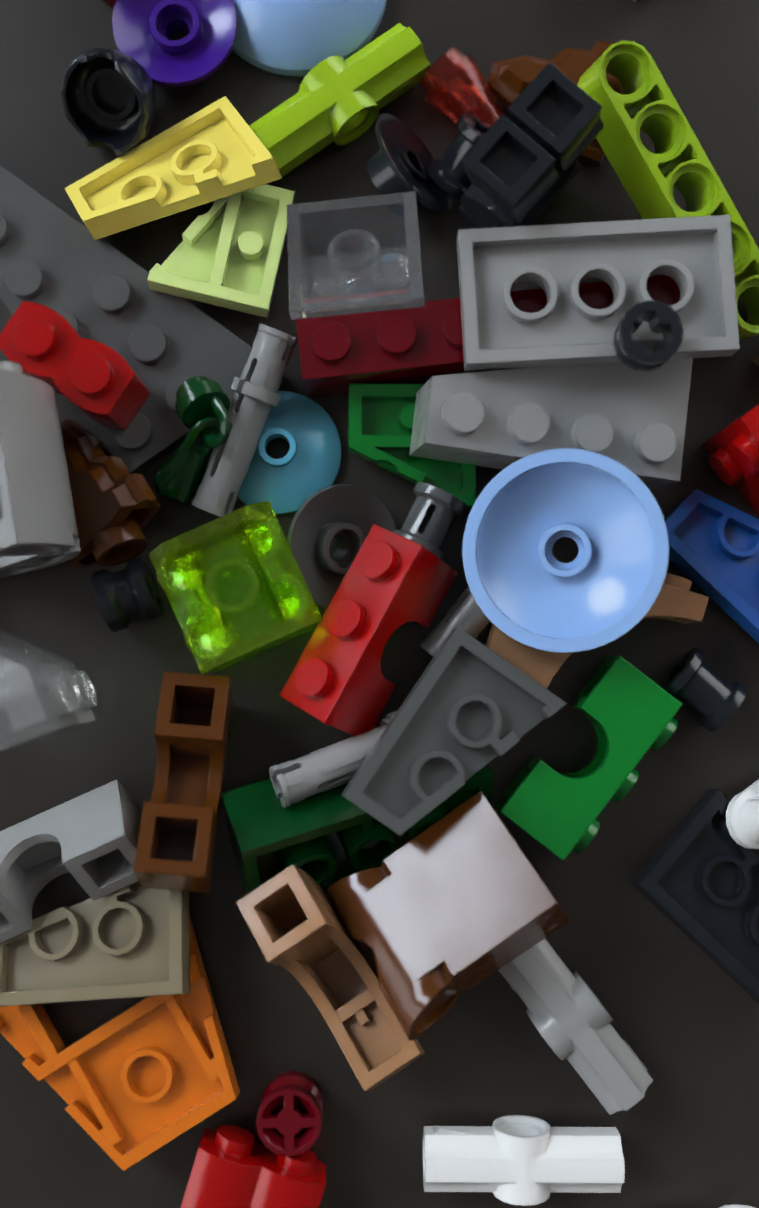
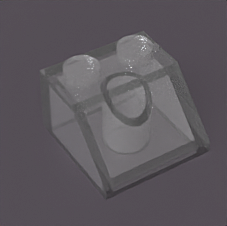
(354, 256)
(39, 694)

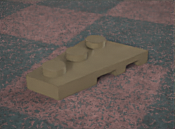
(101, 950)

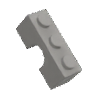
(85, 837)

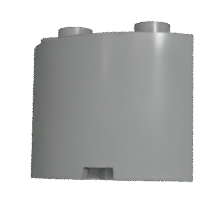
(35, 486)

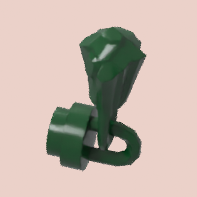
(200, 405)

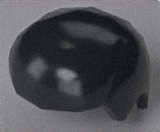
(108, 99)

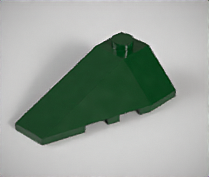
(319, 834)

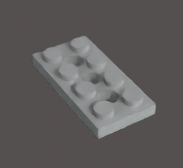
(621, 253)

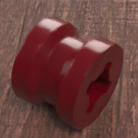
(287, 1129)

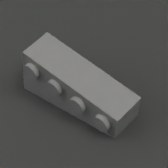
(590, 407)

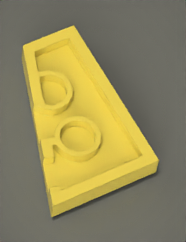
(175, 171)

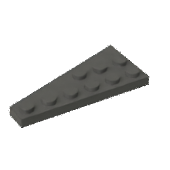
(108, 300)

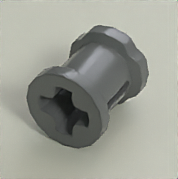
(444, 509)

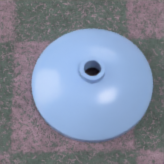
(299, 34)
(553, 601)

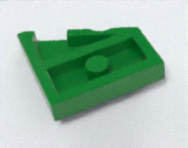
(381, 433)

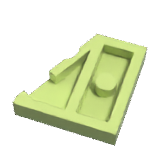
(230, 252)

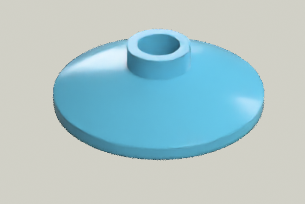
(306, 468)

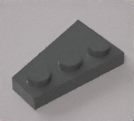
(446, 730)

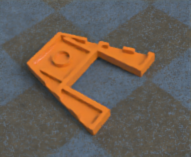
(138, 1073)

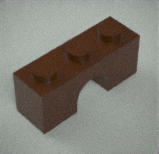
(184, 809)

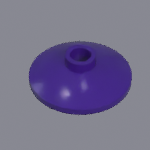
(144, 33)

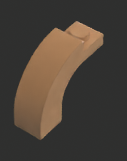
(308, 939)

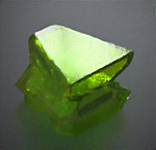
(235, 587)

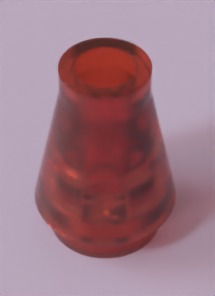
(459, 87)

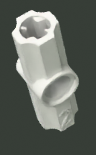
(522, 1159)

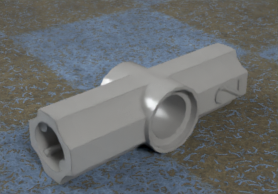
(577, 1027)

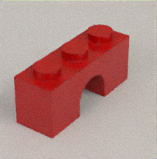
(341, 665)

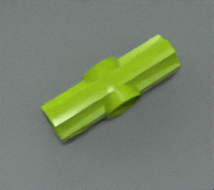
(342, 98)

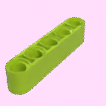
(677, 159)

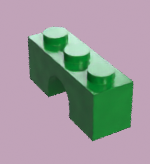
(628, 719)

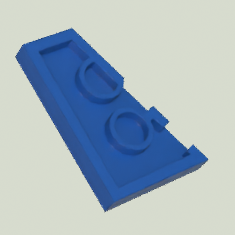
(719, 554)

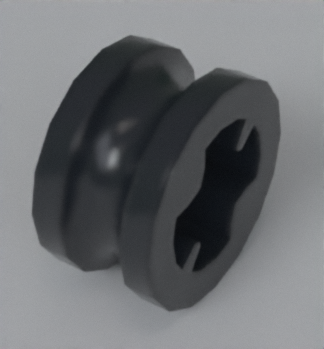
(661, 320)

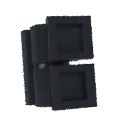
(531, 155)

